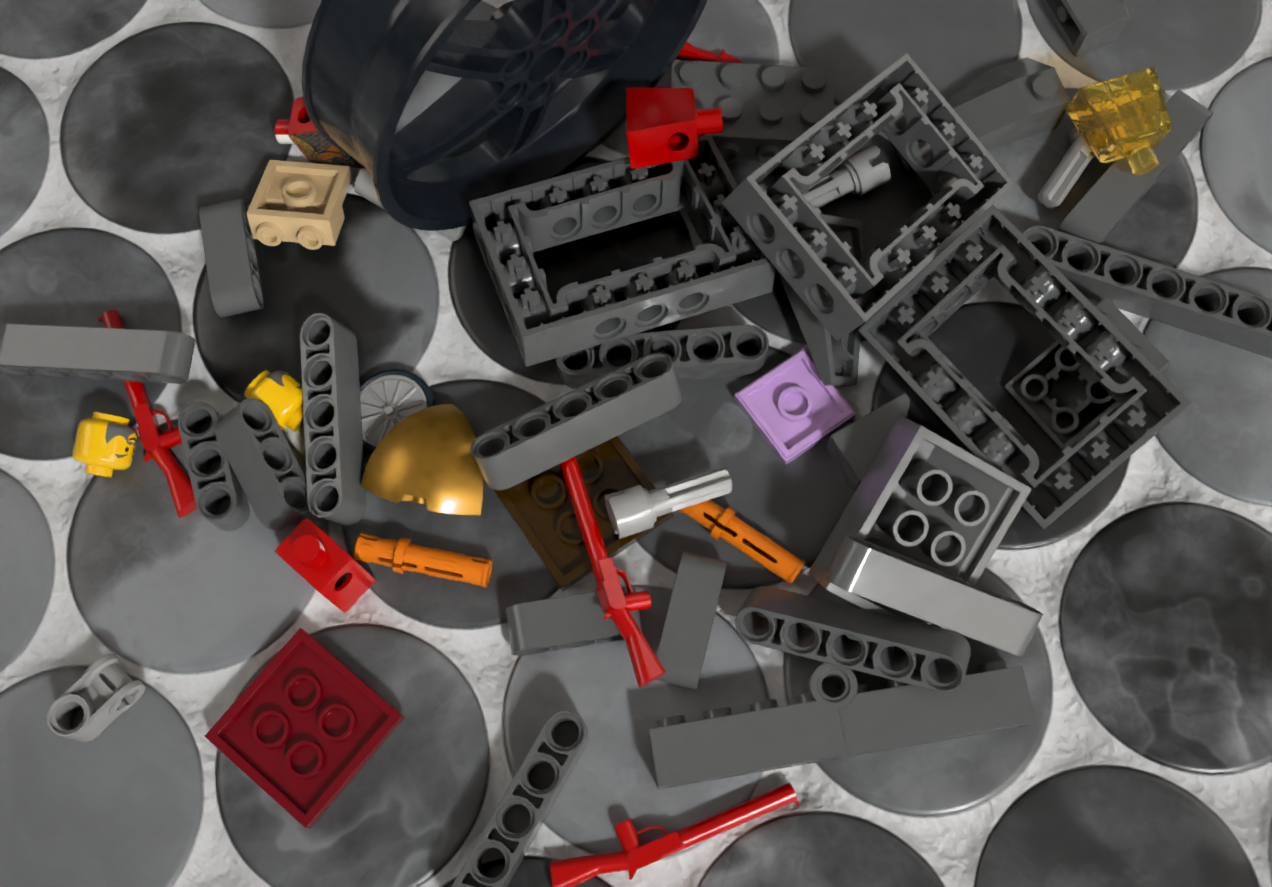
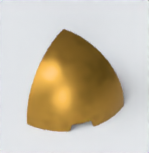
(428, 463)

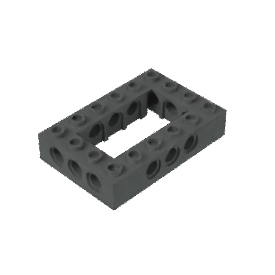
(599, 199)
(805, 248)
(1001, 251)

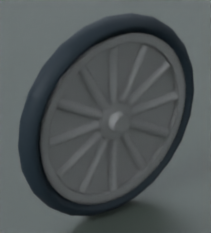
(388, 400)

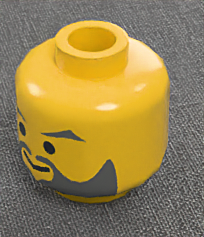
(282, 395)
(104, 444)

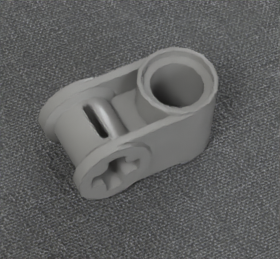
(102, 693)

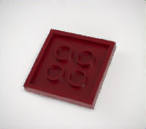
(304, 728)

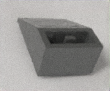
(1064, 394)

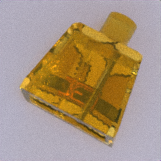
(1123, 119)

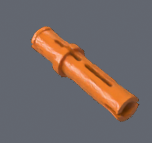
(745, 538)
(411, 557)

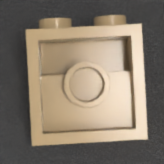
(299, 203)

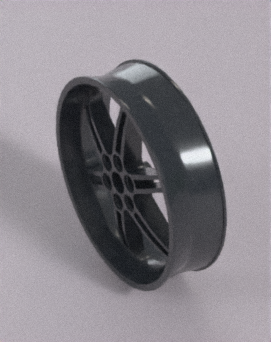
(530, 102)

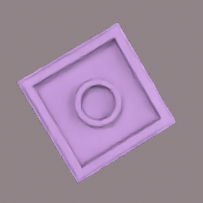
(794, 407)

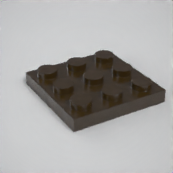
(548, 519)

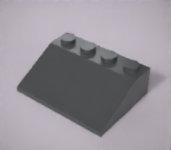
(927, 505)

